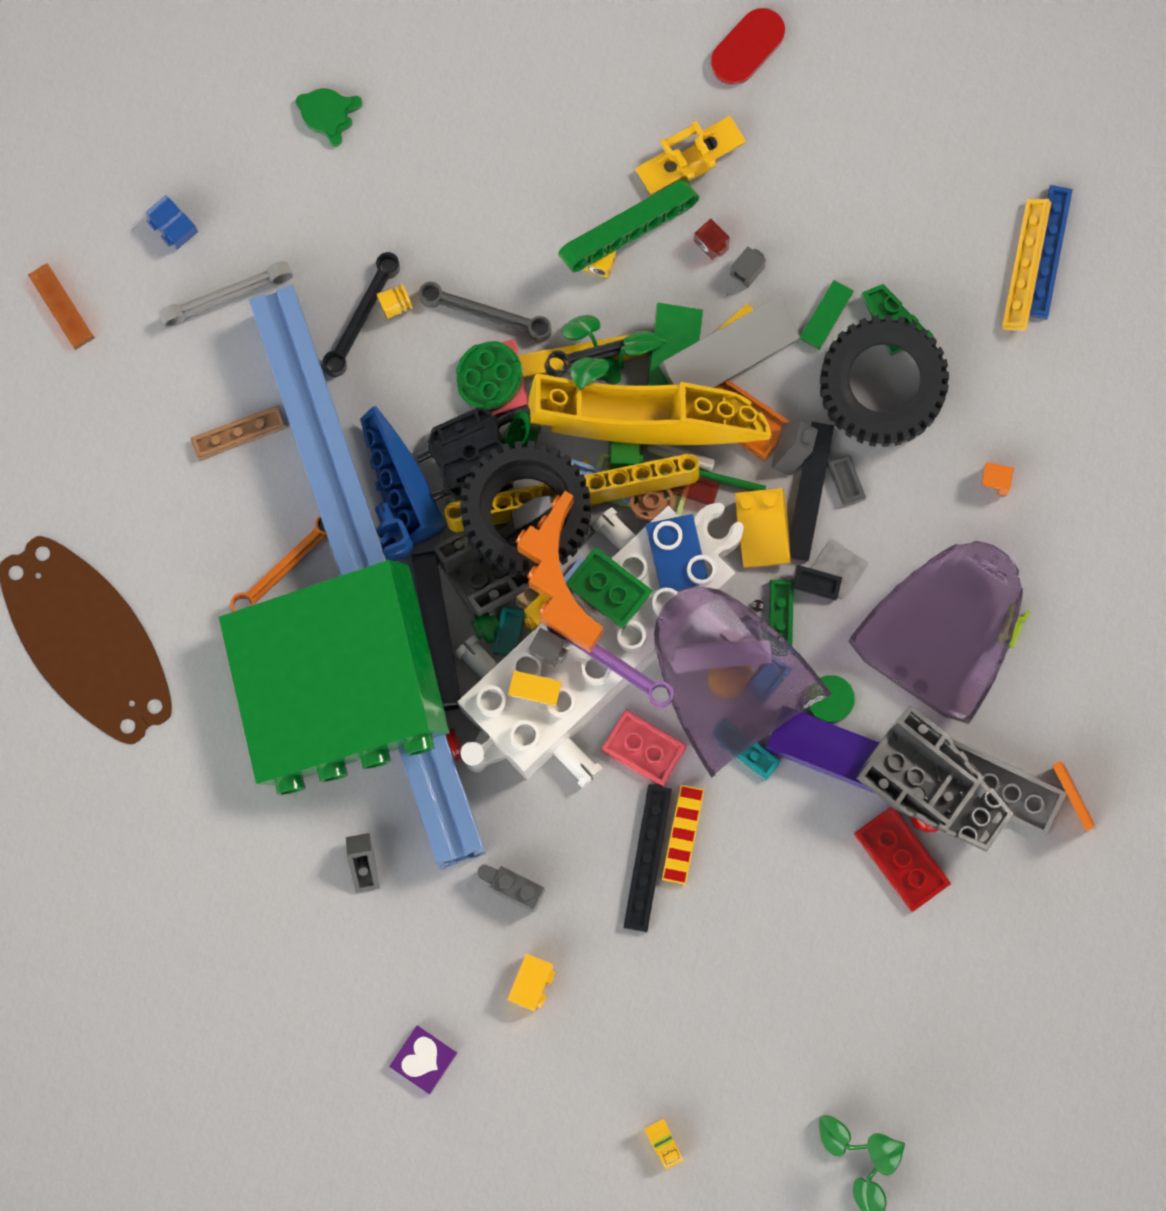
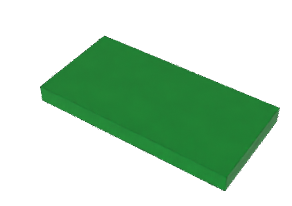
(680, 329)

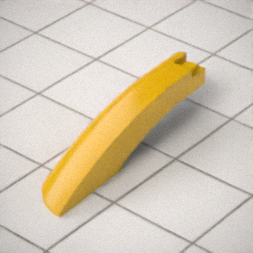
(645, 413)

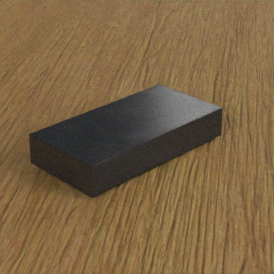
(816, 582)

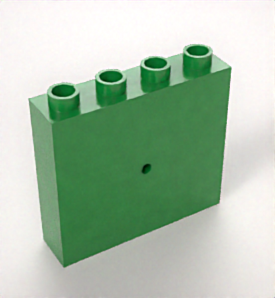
(334, 677)

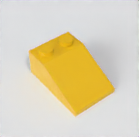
(765, 527)

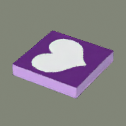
(423, 1059)

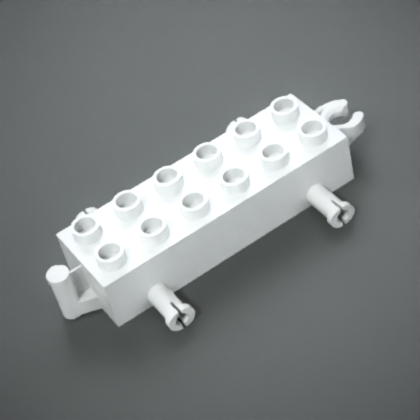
(533, 731)

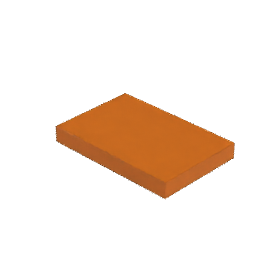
(1074, 796)

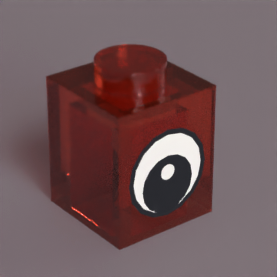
(712, 239)

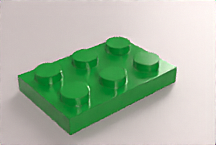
(608, 588)

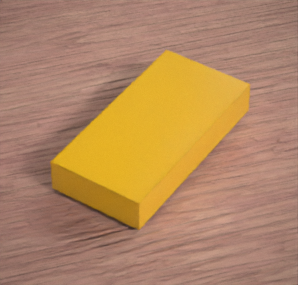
(535, 688)

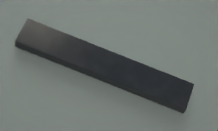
(810, 493)
(647, 858)

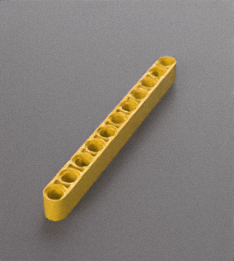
(606, 482)

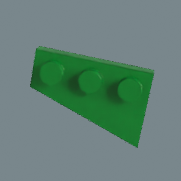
(883, 302)

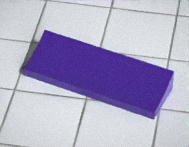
(822, 747)

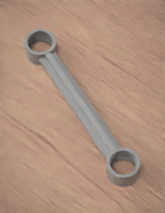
(275, 274)

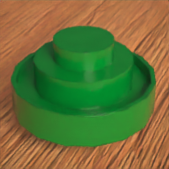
(485, 627)

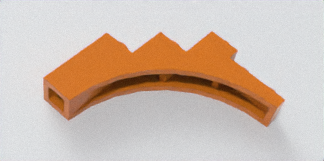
(542, 547)

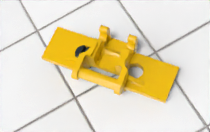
(694, 161)

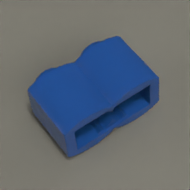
(170, 222)

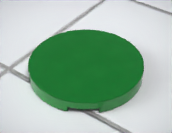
(489, 375)

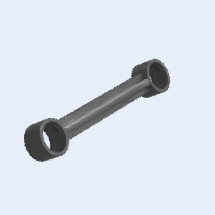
(485, 311)

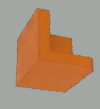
(997, 477)

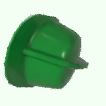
(521, 430)

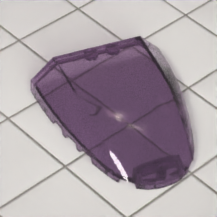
(946, 628)
(729, 674)

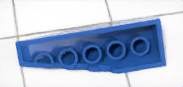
(400, 479)

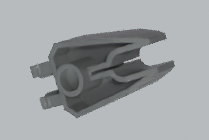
(527, 515)

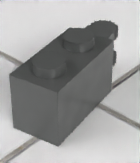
(512, 886)

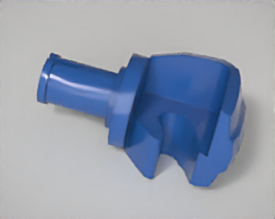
(394, 534)

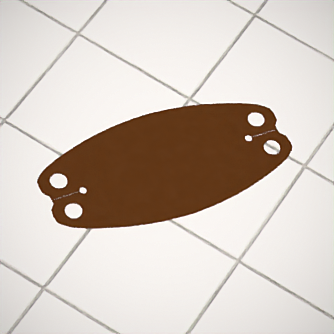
(85, 640)

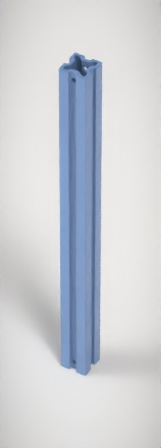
(355, 542)

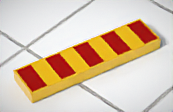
(683, 835)

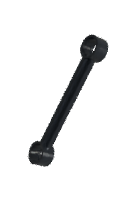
(361, 314)
(601, 352)

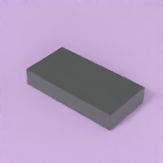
(846, 480)

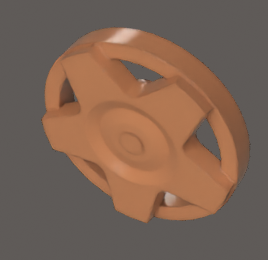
(651, 504)

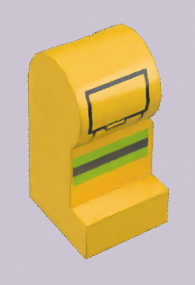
(663, 1144)

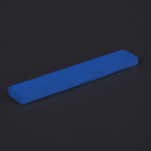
(1060, 202)

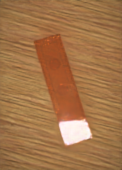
(61, 306)

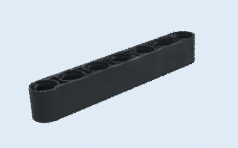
(436, 627)

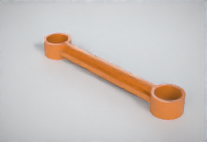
(282, 567)

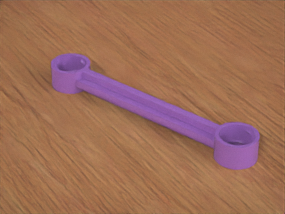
(625, 671)

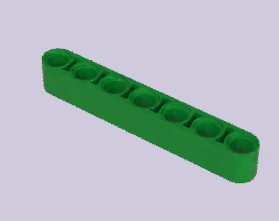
(628, 225)

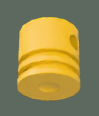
(394, 301)

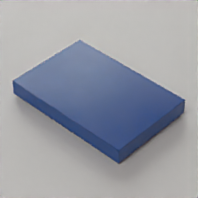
(672, 564)

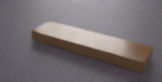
(238, 433)

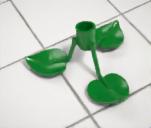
(588, 369)
(883, 1151)

